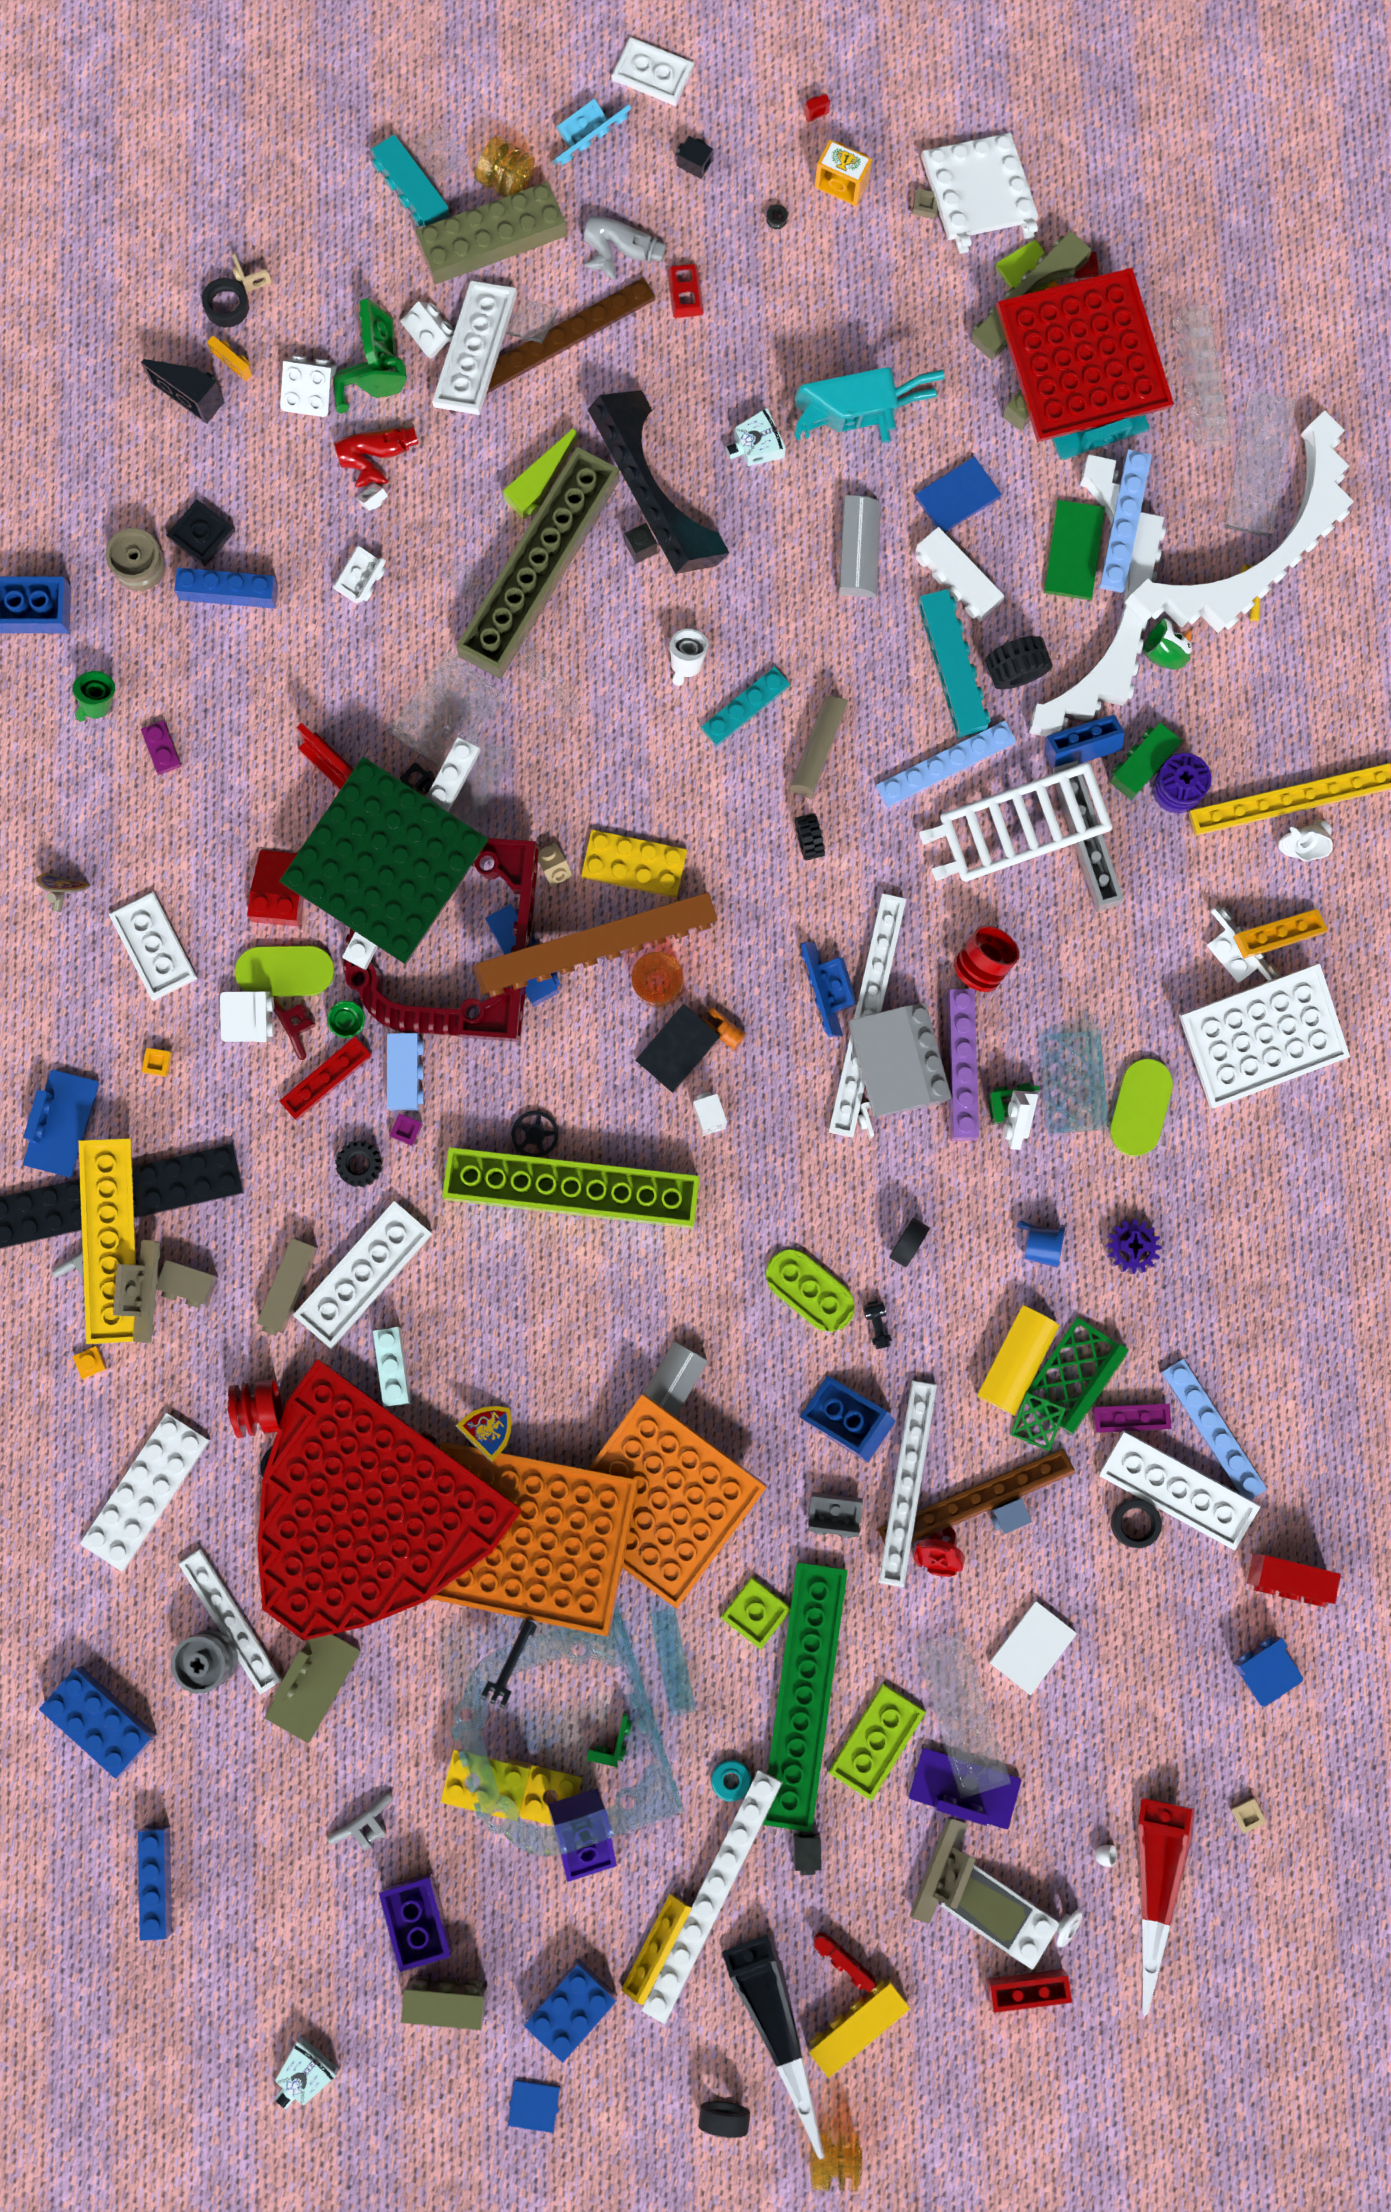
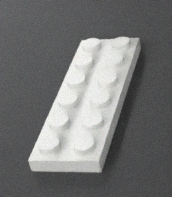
(474, 347)
(362, 1275)
(1179, 1490)
(145, 1492)

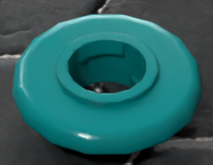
(717, 1782)

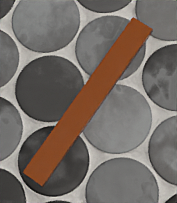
(989, 1495)

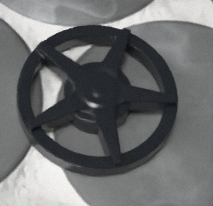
(534, 1134)

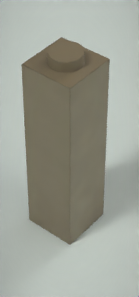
(287, 1287)

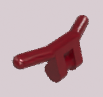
(291, 1030)

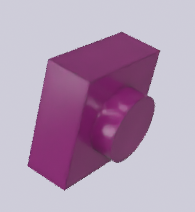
(406, 1130)

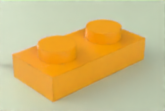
(223, 352)

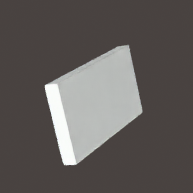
(153, 946)

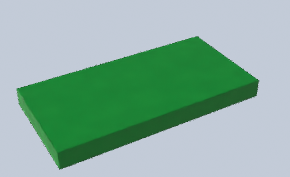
(1074, 550)

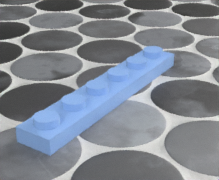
(1125, 521)
(946, 764)
(1213, 1430)

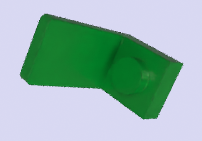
(997, 1108)
(602, 1754)

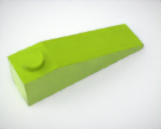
(531, 487)

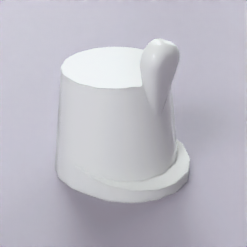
(687, 653)

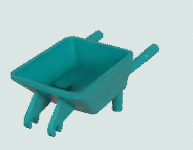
(858, 401)

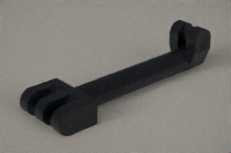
(526, 1628)

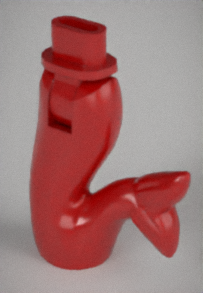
(378, 443)

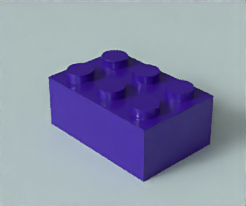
(415, 1922)

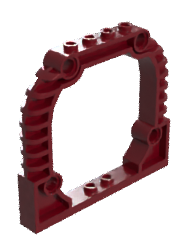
(499, 1015)

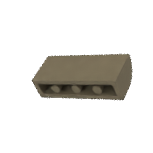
(818, 746)

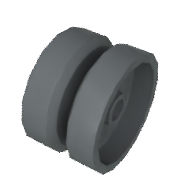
(204, 1661)

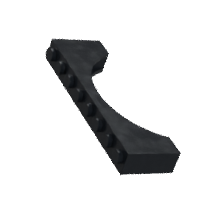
(683, 541)

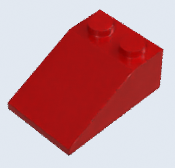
(268, 898)

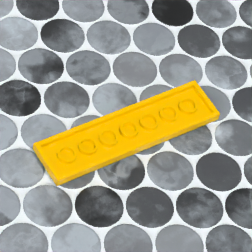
(106, 1234)

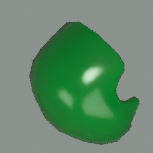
(340, 1017)

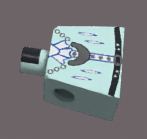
(757, 440)
(304, 2074)

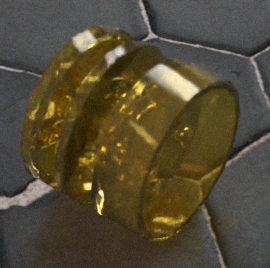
(504, 167)
(839, 2162)

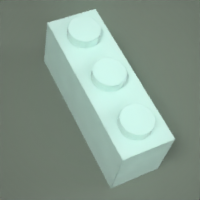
(392, 1367)

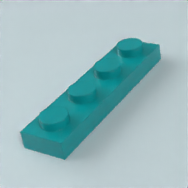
(745, 706)

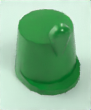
(94, 694)

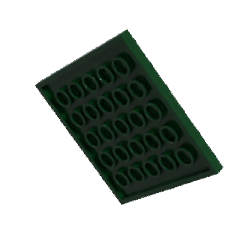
(384, 860)

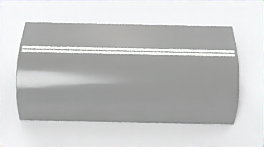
(860, 546)
(675, 1378)

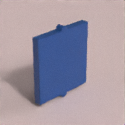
(533, 2106)

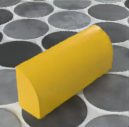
(1018, 1360)

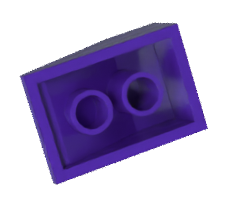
(589, 1858)

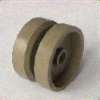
(135, 559)

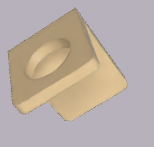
(248, 281)

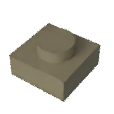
(924, 204)

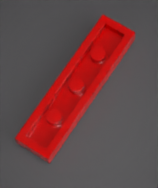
(325, 1078)

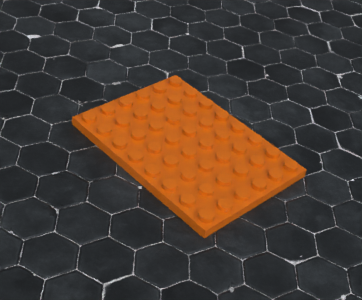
(562, 1551)

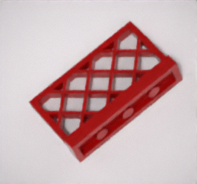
(324, 757)

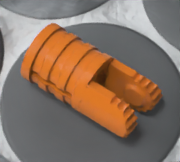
(731, 1035)

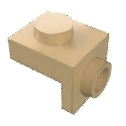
(554, 864)

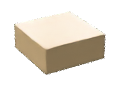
(1248, 1815)

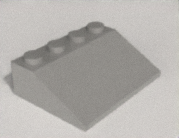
(900, 1060)

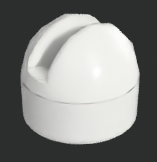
(1106, 1855)

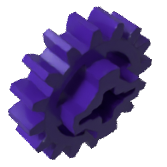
(1122, 1246)

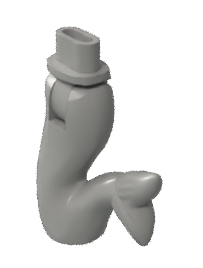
(628, 240)

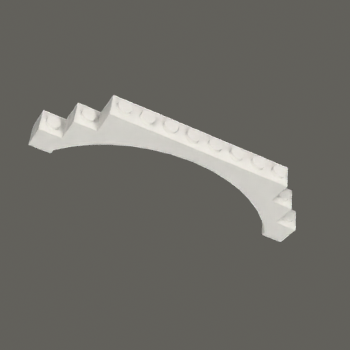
(1223, 600)
(1113, 674)

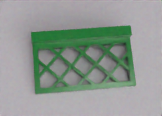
(1097, 1382)

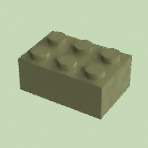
(444, 2003)

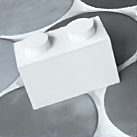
(709, 1113)

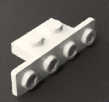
(1228, 953)

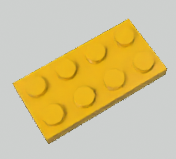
(634, 863)

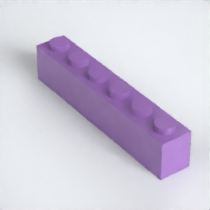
(962, 1065)

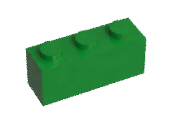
(1144, 760)

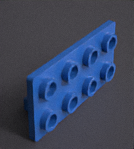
(59, 1123)

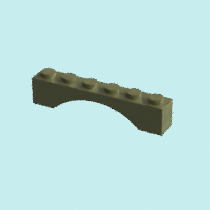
(1062, 262)

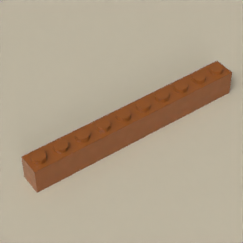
(594, 943)

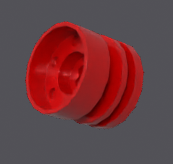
(986, 958)
(250, 1408)

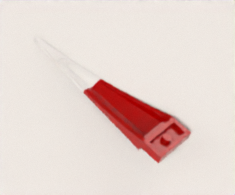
(1164, 1849)

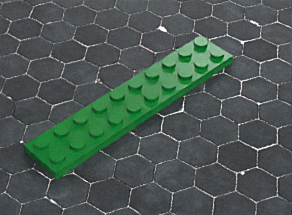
(805, 1694)

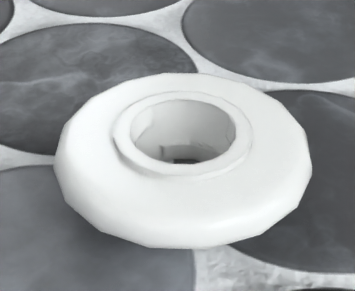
(1068, 1927)

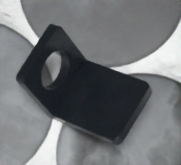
(424, 784)

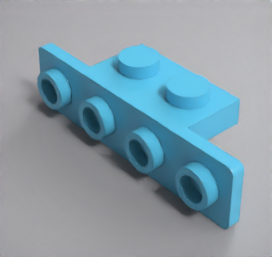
(583, 126)

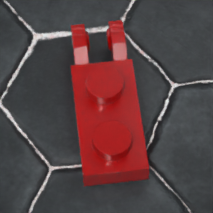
(844, 1961)

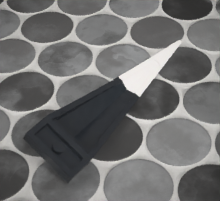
(764, 1991)

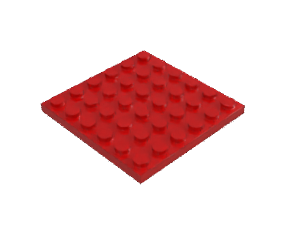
(1084, 354)

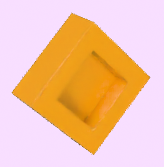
(156, 1062)
(89, 1362)

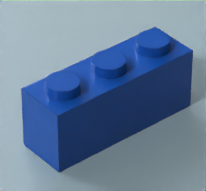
(1085, 742)

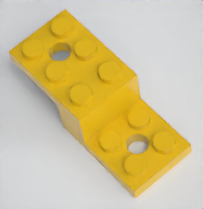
(515, 1779)

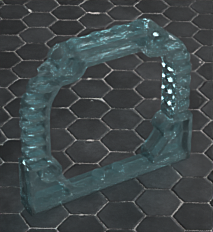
(654, 1796)

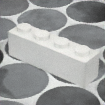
(958, 574)

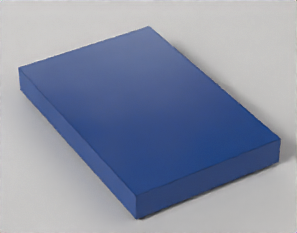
(958, 495)

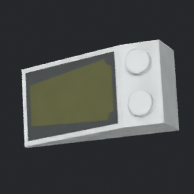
(1005, 1917)

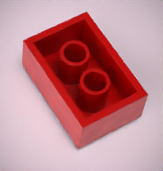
(1293, 1580)

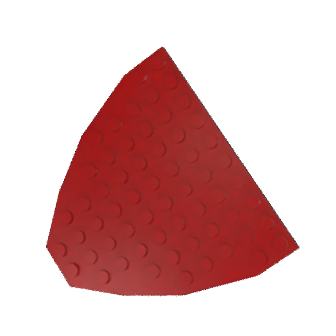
(364, 1512)

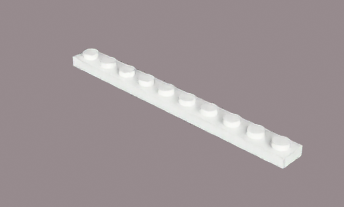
(443, 794)
(869, 1003)
(712, 1896)

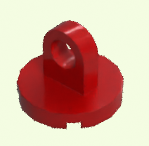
(940, 1556)

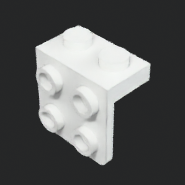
(306, 385)
(246, 1016)

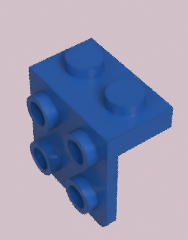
(1268, 1670)

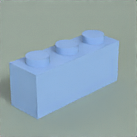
(404, 1072)

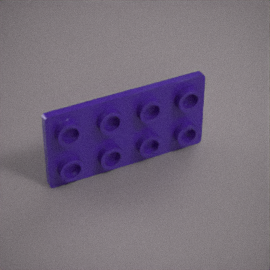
(936, 1787)

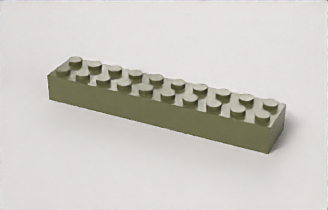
(538, 563)

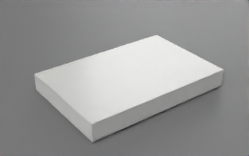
(652, 71)
(1032, 1647)

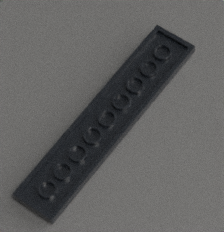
(156, 1189)

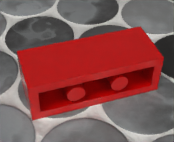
(1029, 1990)

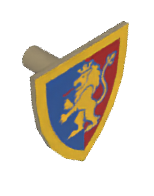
(58, 887)
(487, 1429)

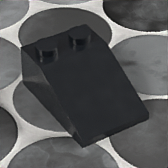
(187, 386)

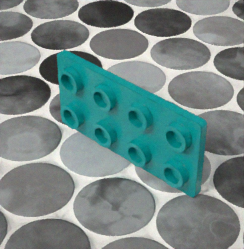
(1091, 439)

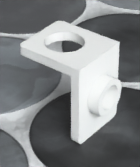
(864, 1120)

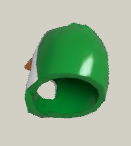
(1167, 647)

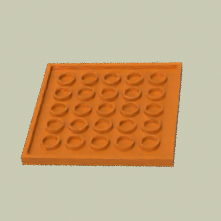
(684, 1501)

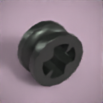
(779, 223)

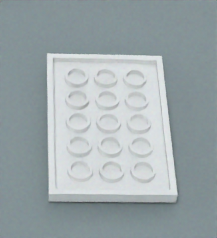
(1264, 1035)

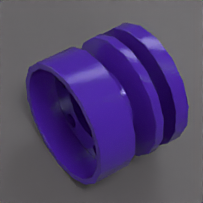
(1172, 792)

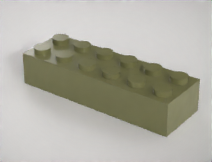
(491, 233)

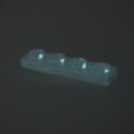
(672, 1662)

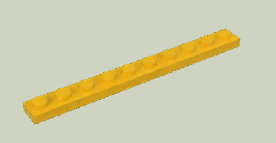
(1291, 799)

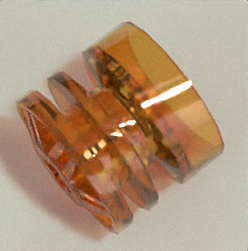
(653, 965)

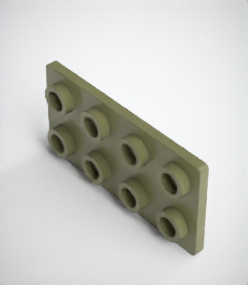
(311, 1685)

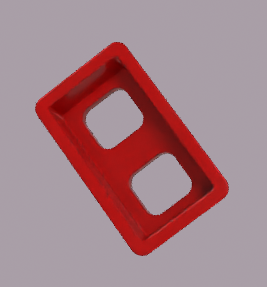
(675, 287)

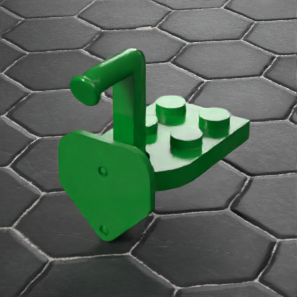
(384, 372)

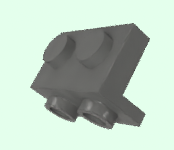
(835, 1515)

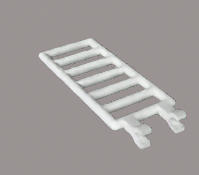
(947, 828)

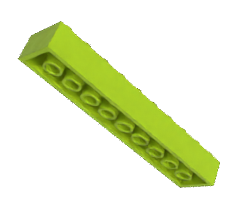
(570, 1188)

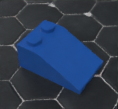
(848, 1418)

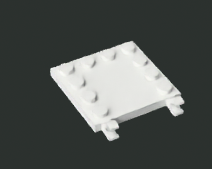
(980, 188)

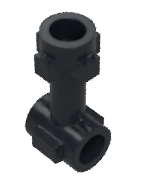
(874, 1312)

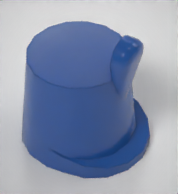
(1043, 1244)

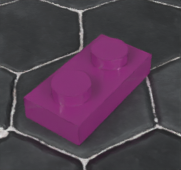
(161, 747)

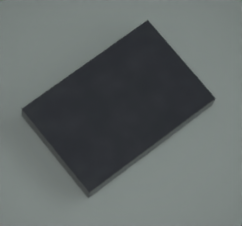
(678, 1048)

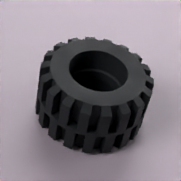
(1018, 662)

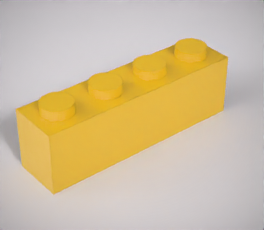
(857, 2027)

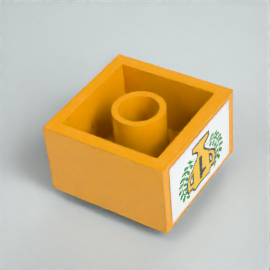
(843, 172)

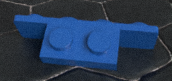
(831, 987)

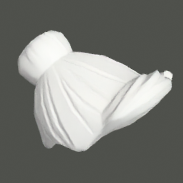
(1308, 842)

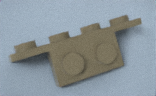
(137, 1289)
(946, 1873)

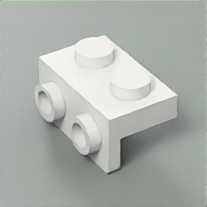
(427, 328)
(359, 575)
(1019, 1117)

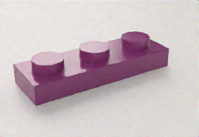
(1131, 1418)

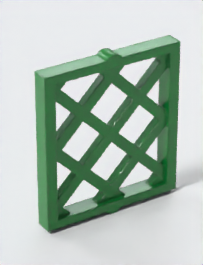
(1031, 1440)

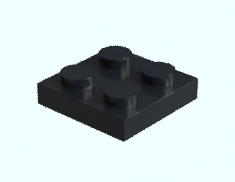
(200, 533)

